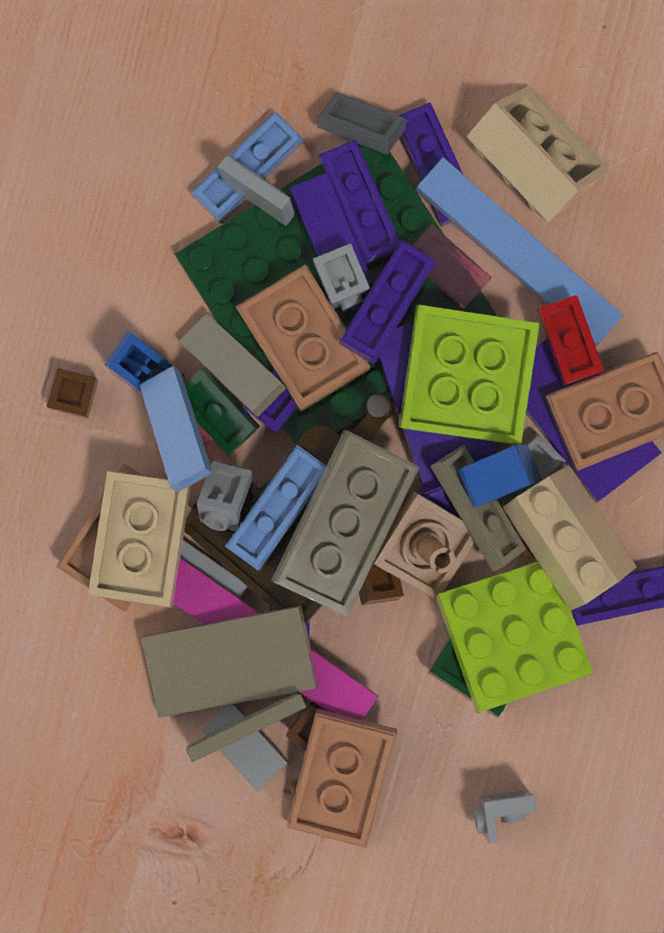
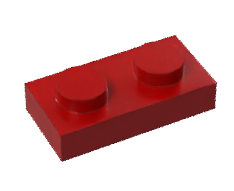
(570, 340)

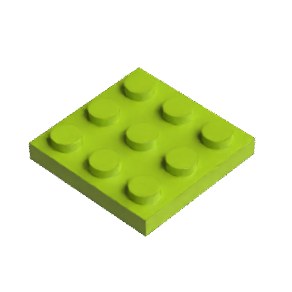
(468, 374)
(513, 636)

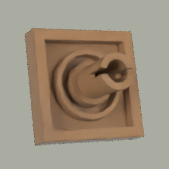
(424, 545)

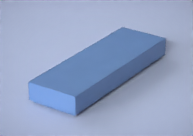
(259, 153)
(175, 429)
(277, 508)

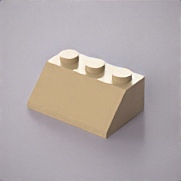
(536, 153)
(570, 538)

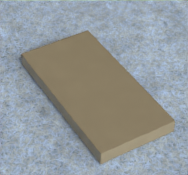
(345, 523)
(229, 661)

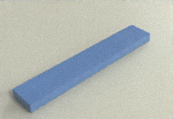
(513, 246)

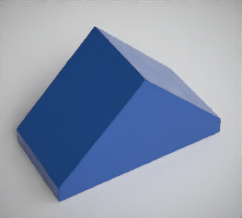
(135, 362)
(500, 475)

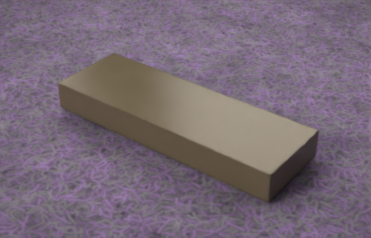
(232, 365)
(486, 522)
(245, 726)

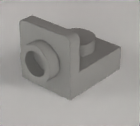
(342, 278)
(223, 496)
(509, 806)

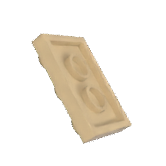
(139, 540)

